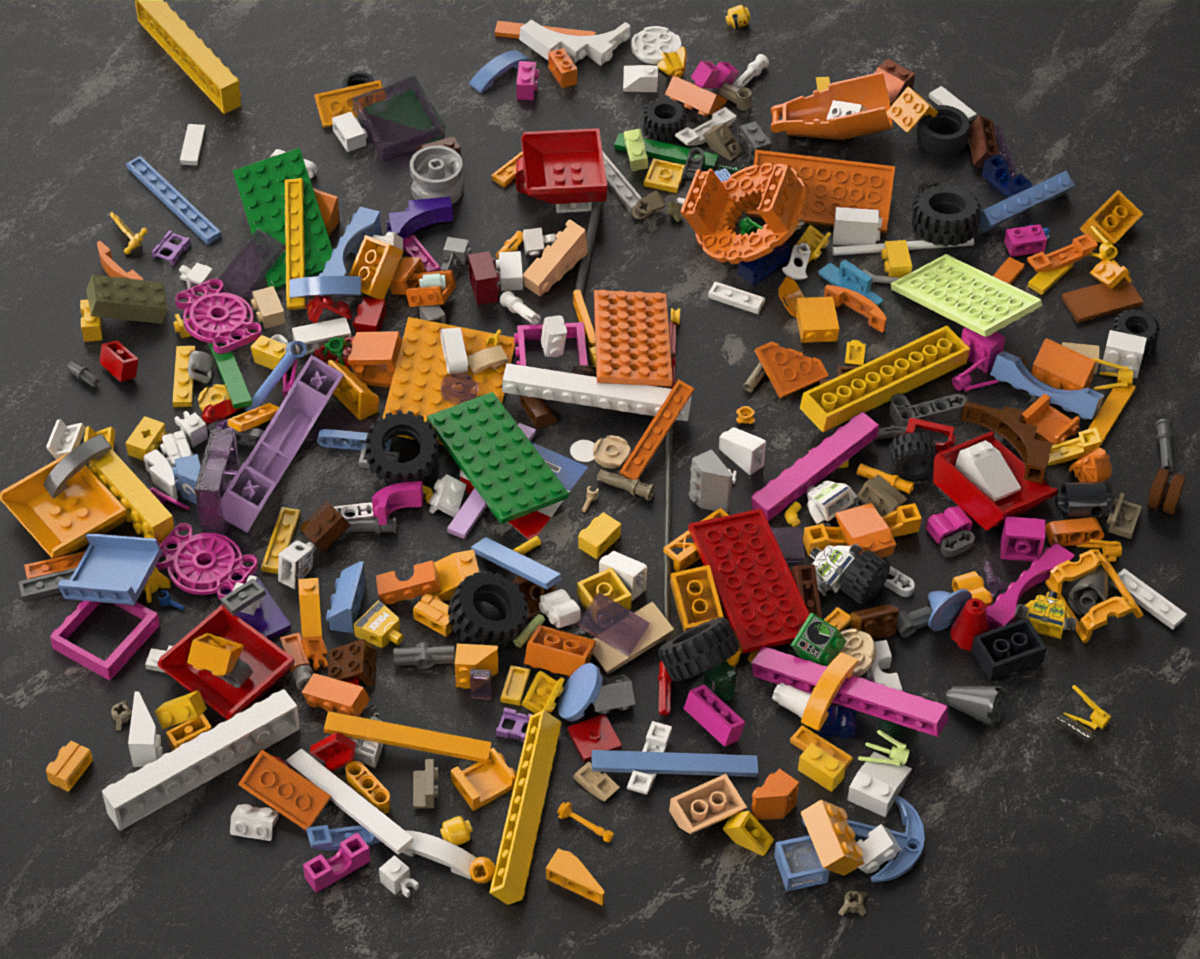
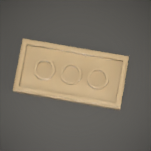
(658, 630)

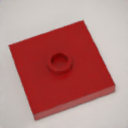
(594, 735)

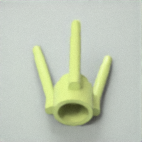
(897, 754)

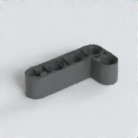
(934, 411)

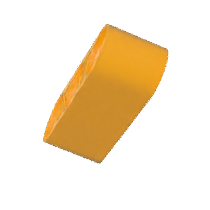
(366, 779)

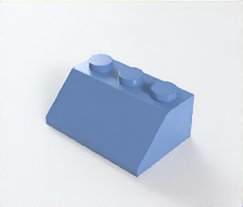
(347, 599)

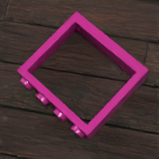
(534, 332)
(123, 652)

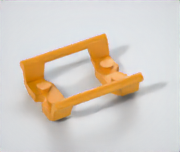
(1099, 613)

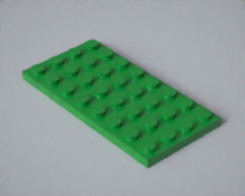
(263, 199)
(497, 458)

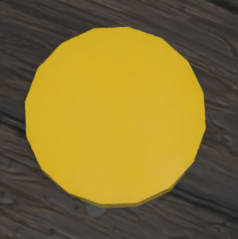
(212, 396)

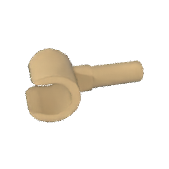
(591, 496)

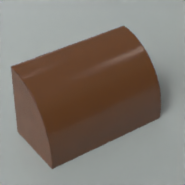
(537, 411)

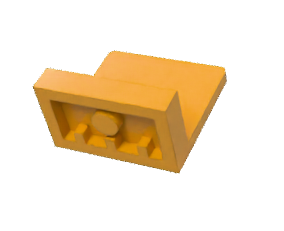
(910, 109)

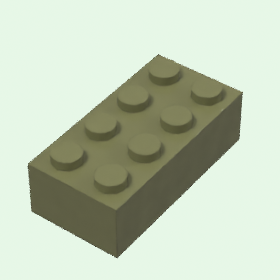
(127, 299)

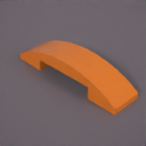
(1065, 256)
(111, 267)
(858, 303)

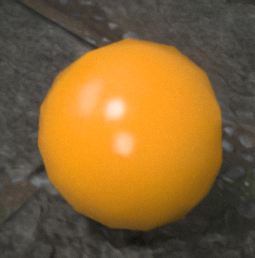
(482, 870)

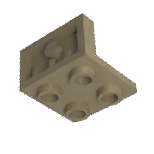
(881, 495)

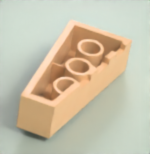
(557, 259)

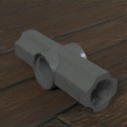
(424, 655)

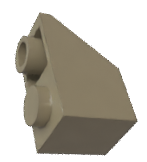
(722, 141)

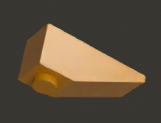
(310, 607)
(571, 874)

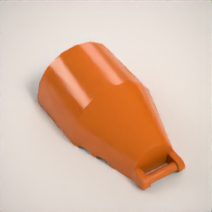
(809, 115)

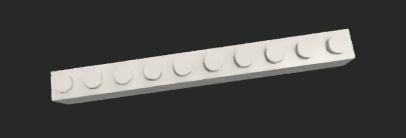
(586, 390)

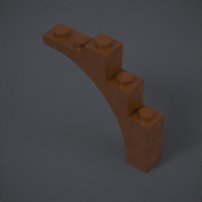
(1020, 435)

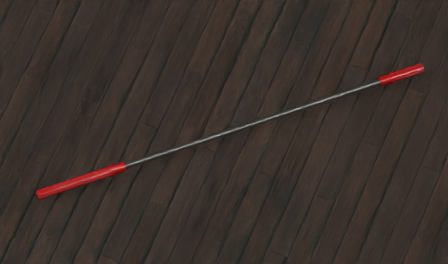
(663, 677)

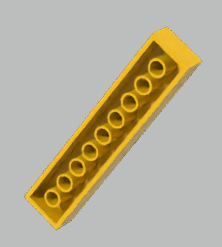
(190, 53)
(884, 377)

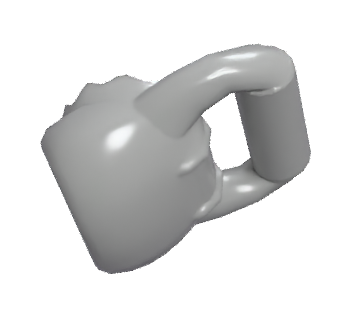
(202, 362)

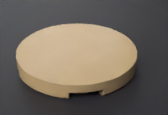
(861, 647)

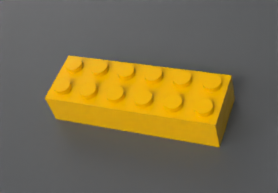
(142, 507)

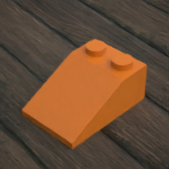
(867, 529)

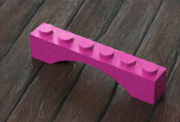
(1003, 609)

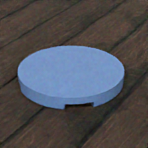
(579, 692)

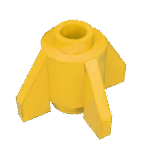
(673, 63)
(155, 580)

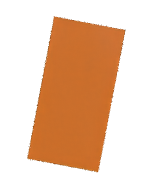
(284, 790)

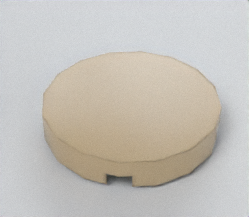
(611, 451)

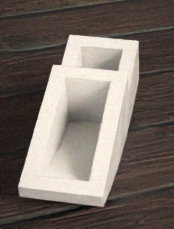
(161, 473)

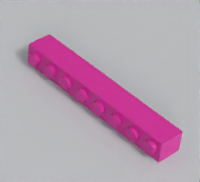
(815, 465)

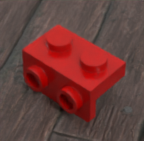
(334, 750)

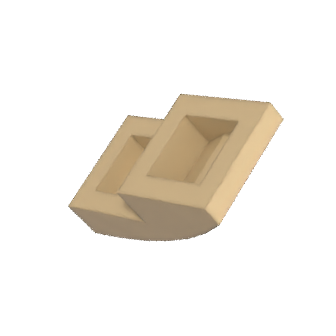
(485, 358)
(599, 785)

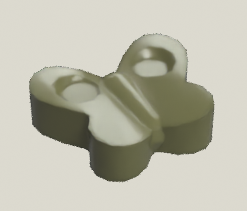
(674, 210)

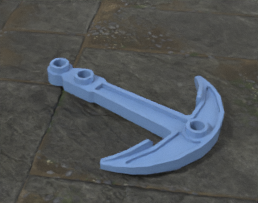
(912, 837)

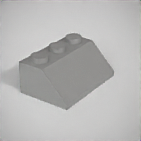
(710, 482)

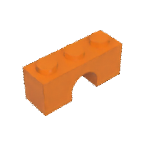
(423, 581)

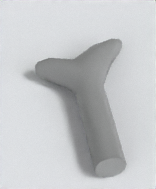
(880, 279)

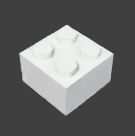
(1124, 351)

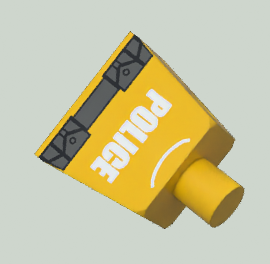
(379, 626)

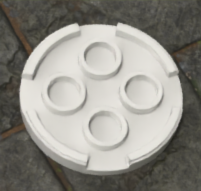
(652, 41)

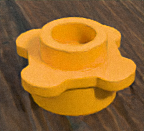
(745, 415)

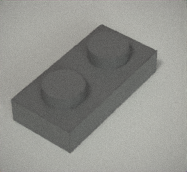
(243, 597)

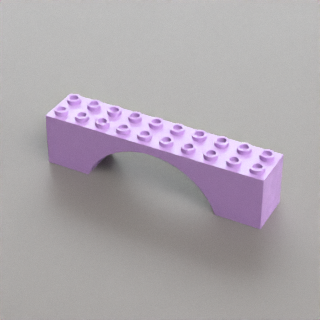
(279, 443)

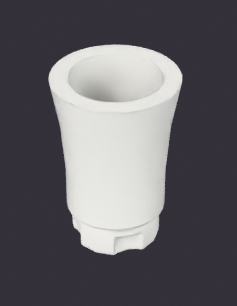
(791, 698)

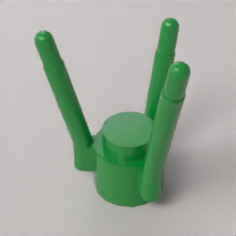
(748, 226)

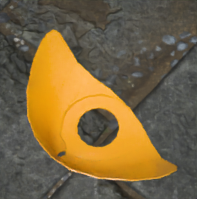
(793, 292)

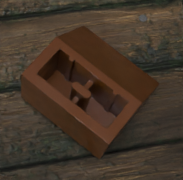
(876, 621)

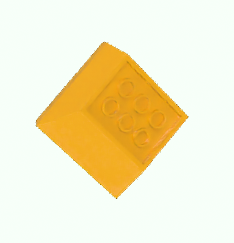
(63, 522)

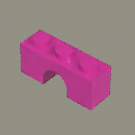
(712, 76)
(351, 856)

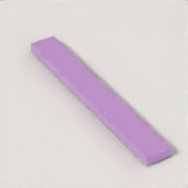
(475, 505)

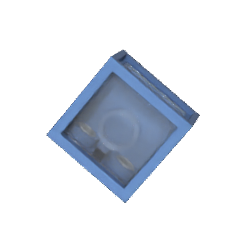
(799, 863)

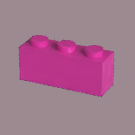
(714, 715)

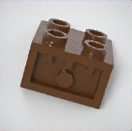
(353, 661)

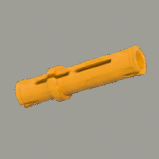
(894, 480)

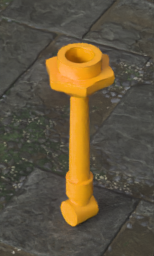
(565, 810)

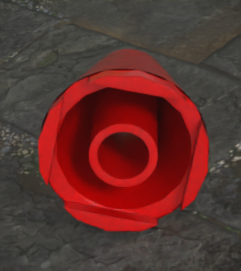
(970, 623)

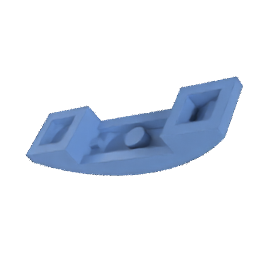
(496, 67)
(325, 286)
(330, 839)

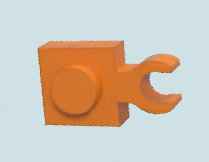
(316, 650)

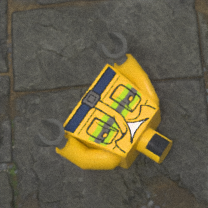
(1047, 615)

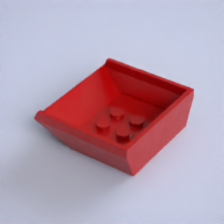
(564, 166)
(974, 501)
(262, 655)

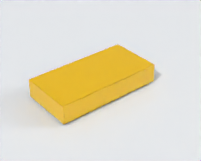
(515, 685)

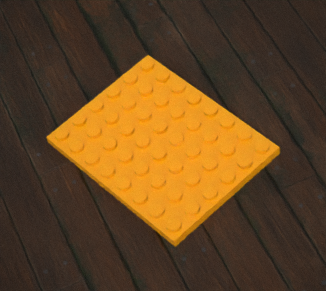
(423, 368)

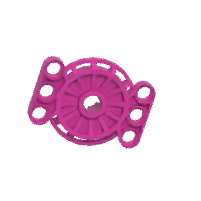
(229, 321)
(193, 565)

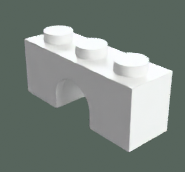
(883, 661)

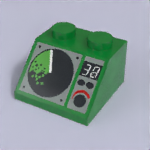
(818, 641)

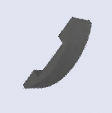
(75, 461)

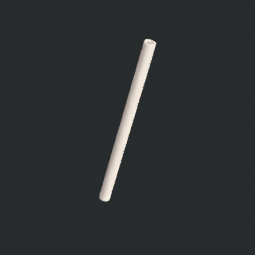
(876, 248)

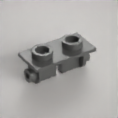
(451, 263)

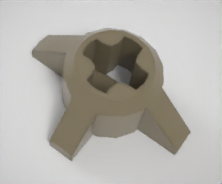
(124, 715)
(854, 906)

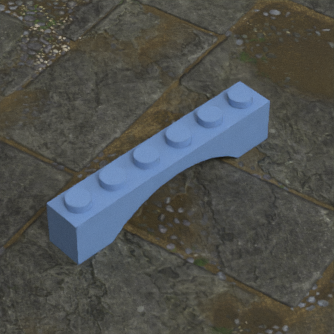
(1012, 206)
(363, 223)
(1012, 370)

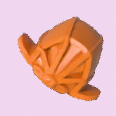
(1092, 466)

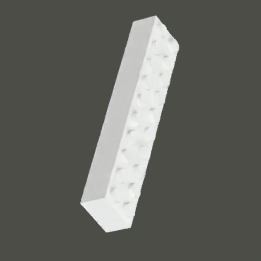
(201, 759)

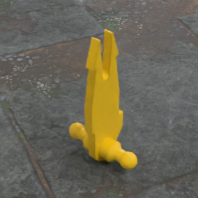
(135, 240)

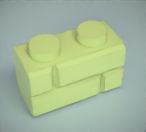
(636, 150)

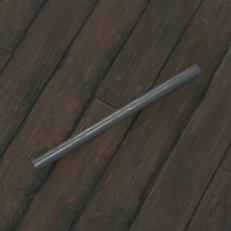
(591, 233)

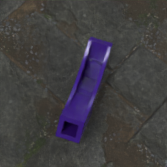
(420, 214)

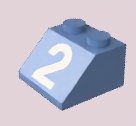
(187, 472)

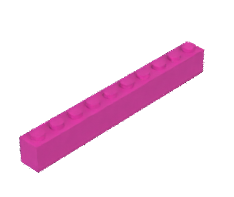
(854, 692)

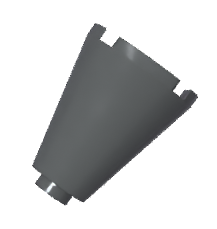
(1089, 591)
(978, 702)

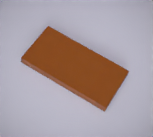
(1101, 300)

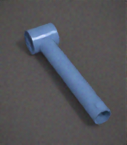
(277, 374)

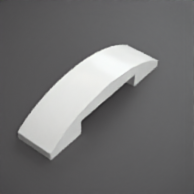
(695, 136)
(655, 742)
(441, 852)

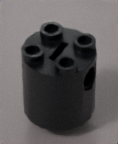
(1083, 500)

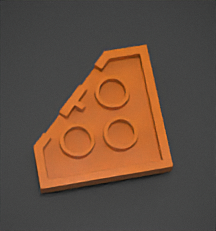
(789, 368)

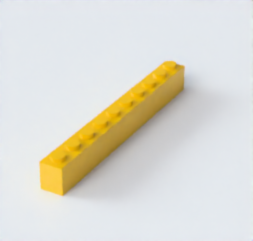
(525, 808)

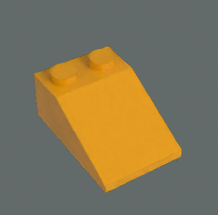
(454, 570)

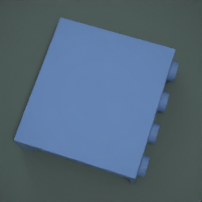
(112, 569)

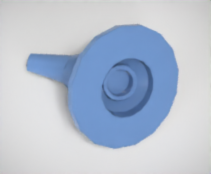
(946, 607)

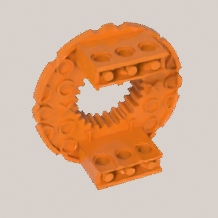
(715, 206)

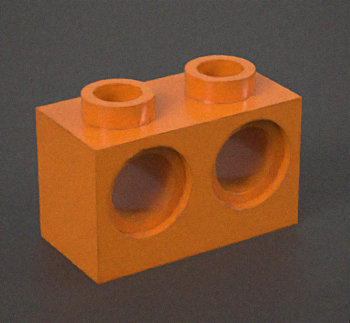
(562, 68)

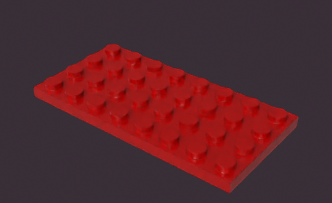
(751, 579)

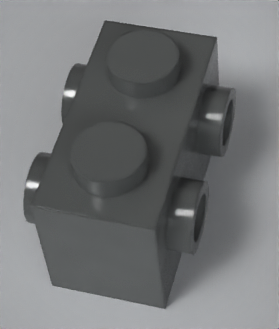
(753, 139)

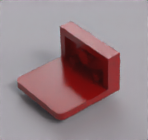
(317, 305)

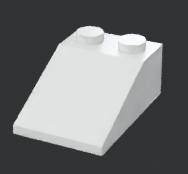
(987, 470)
(143, 737)
(877, 785)

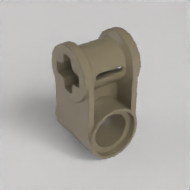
(648, 205)

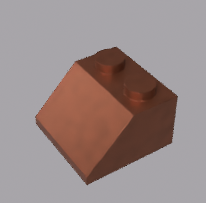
(896, 79)

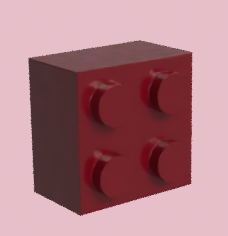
(484, 278)

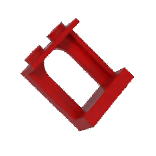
(947, 430)

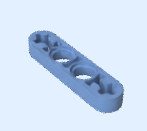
(332, 439)

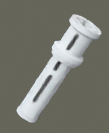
(753, 69)
(516, 305)

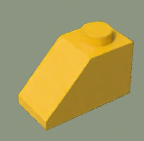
(748, 832)

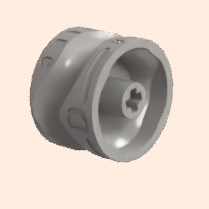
(436, 173)

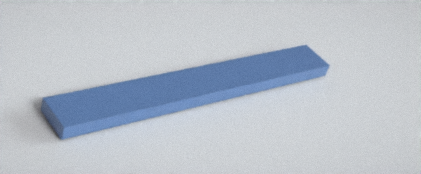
(174, 200)
(674, 763)

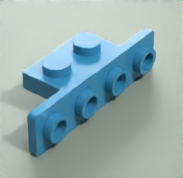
(851, 278)

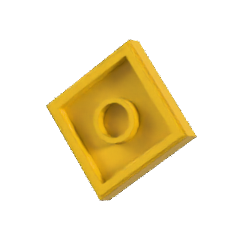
(664, 176)

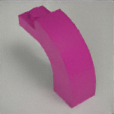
(396, 497)

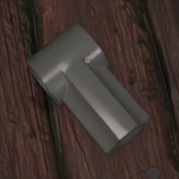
(910, 622)

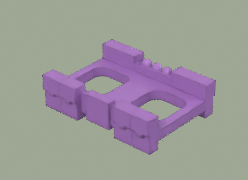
(176, 249)
(520, 719)

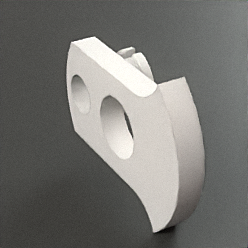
(793, 271)

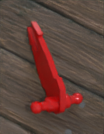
(218, 411)

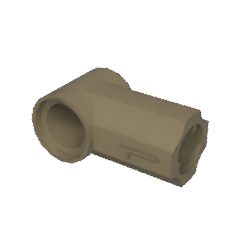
(741, 96)

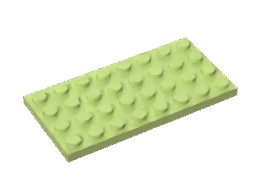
(966, 295)

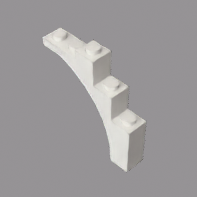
(577, 47)

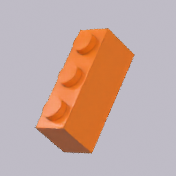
(335, 695)

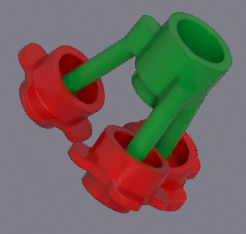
(336, 347)

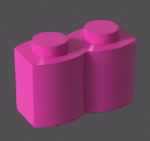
(948, 523)

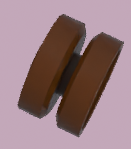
(1163, 490)

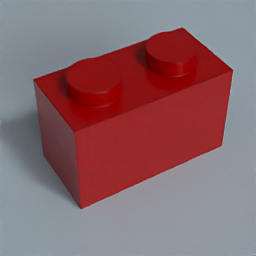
(370, 315)
(118, 360)

